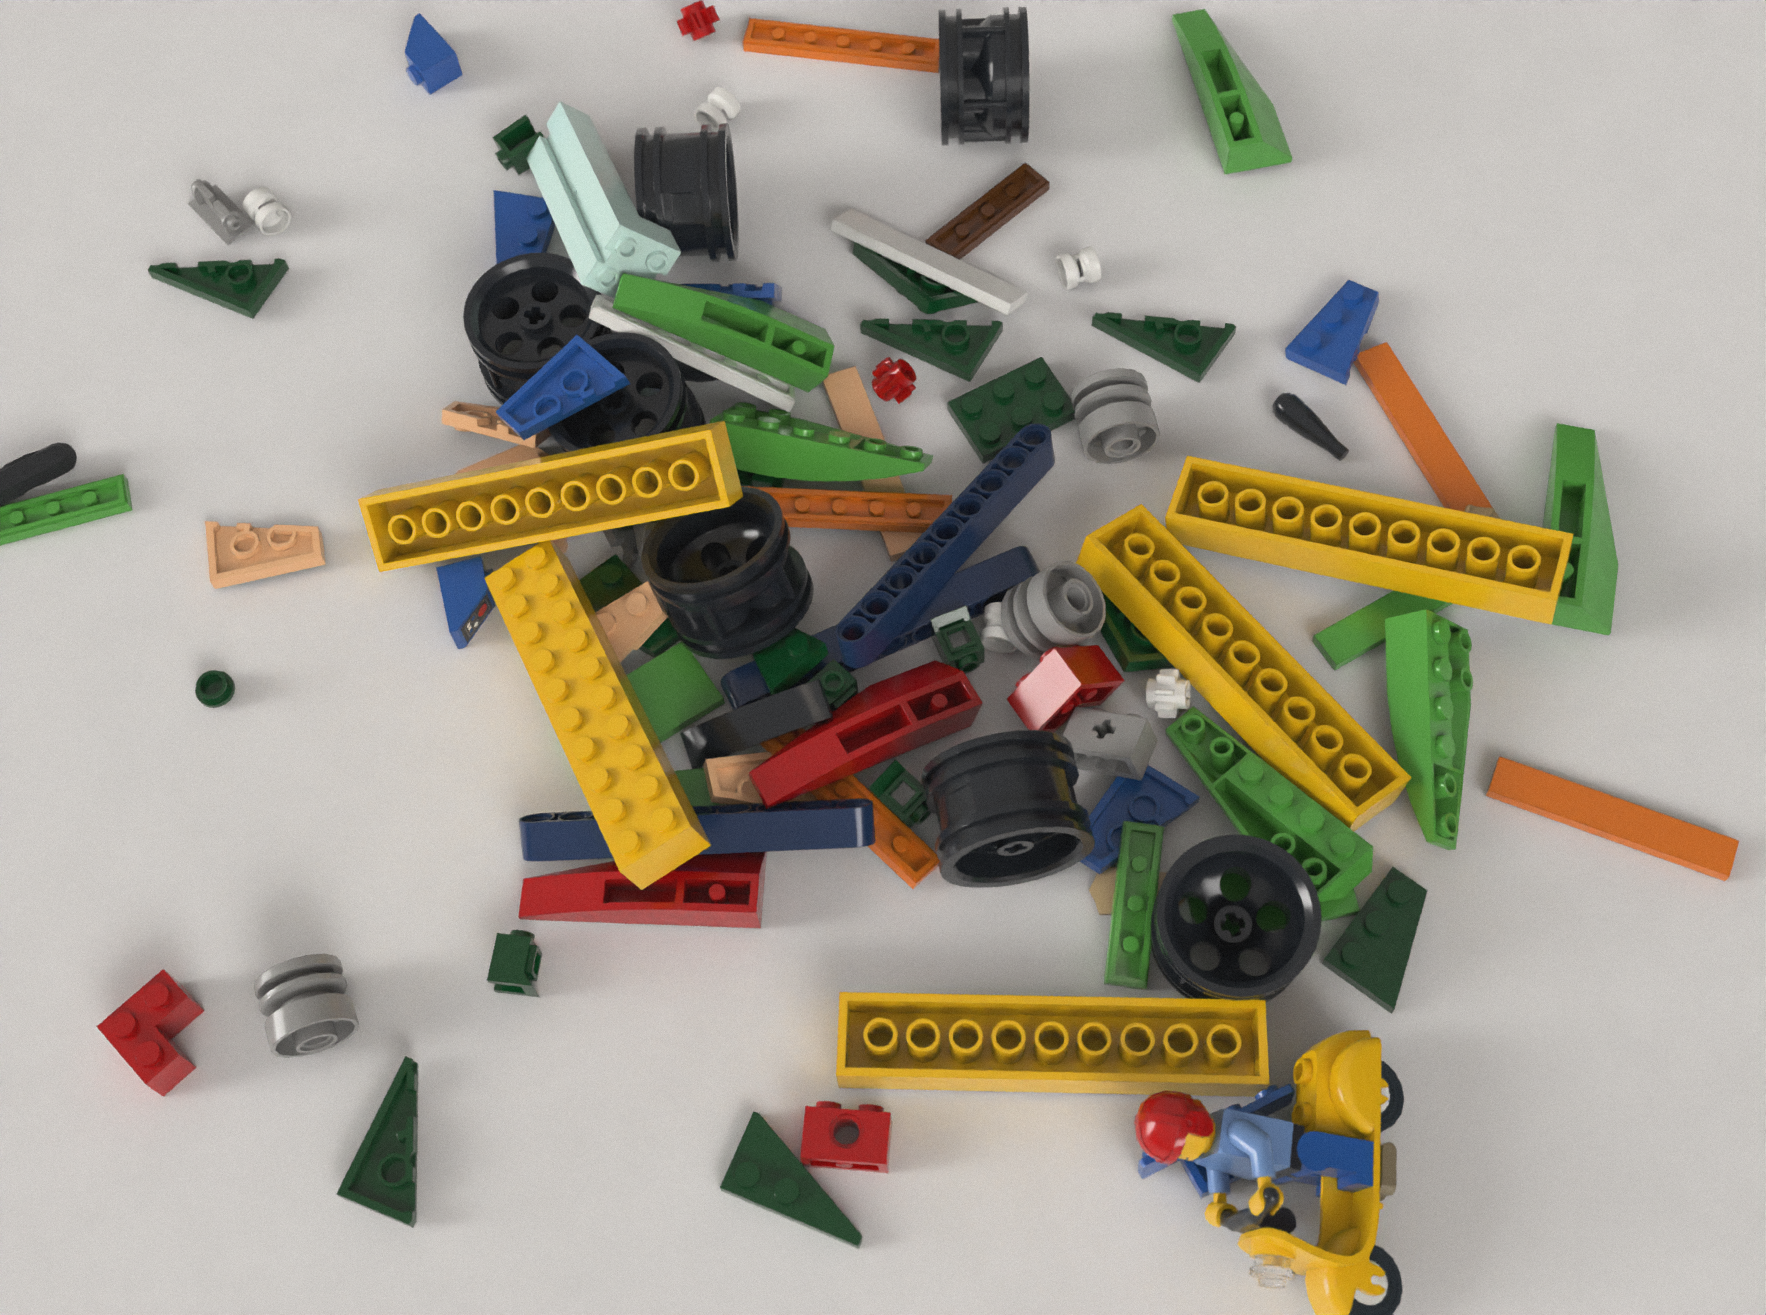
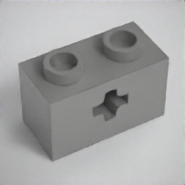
(1111, 742)

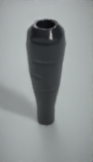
(1305, 422)

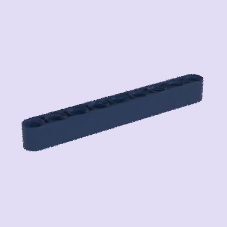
(945, 546)
(971, 587)
(727, 827)

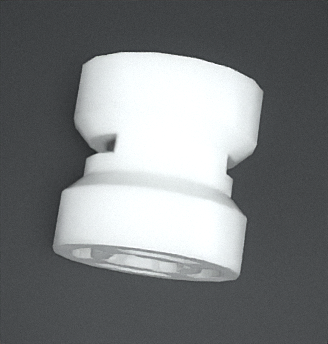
(719, 109)
(267, 211)
(1078, 268)
(993, 635)

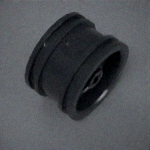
(690, 188)
(1007, 809)

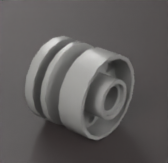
(1115, 416)
(1053, 609)
(305, 1005)

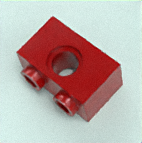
(867, 1153)

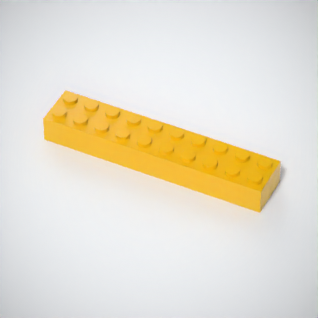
(553, 497)
(1370, 539)
(1241, 668)
(597, 716)
(1052, 1044)

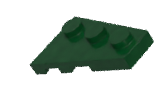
(613, 581)
(1380, 939)

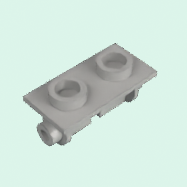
(219, 211)

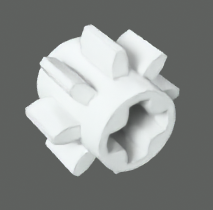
(1168, 693)

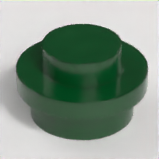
(214, 688)

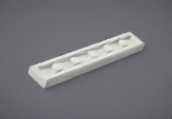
(929, 261)
(723, 368)

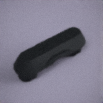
(35, 470)

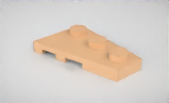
(485, 421)
(253, 553)
(632, 619)
(729, 779)

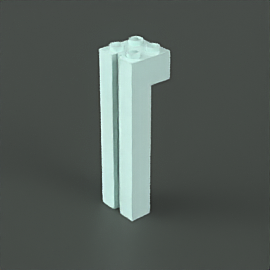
(594, 207)

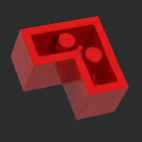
(1060, 683)
(145, 1029)

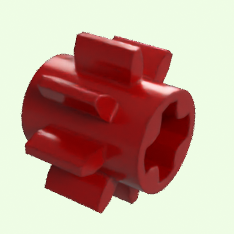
(698, 20)
(893, 380)

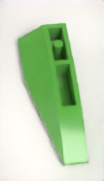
(1233, 102)
(732, 327)
(809, 451)
(1579, 506)
(1430, 715)
(1271, 807)

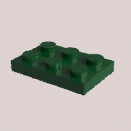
(1005, 405)

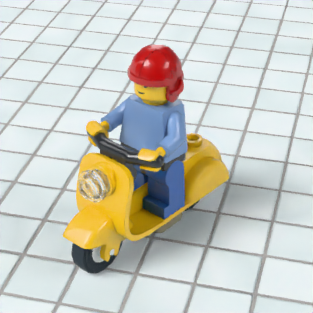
(1331, 1143)

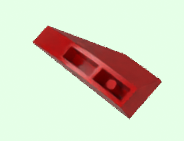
(871, 729)
(700, 892)

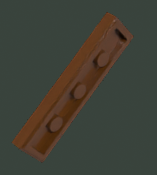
(989, 212)

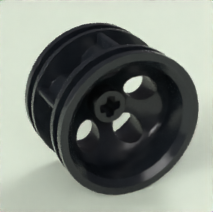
(984, 77)
(525, 302)
(645, 366)
(729, 576)
(1272, 880)

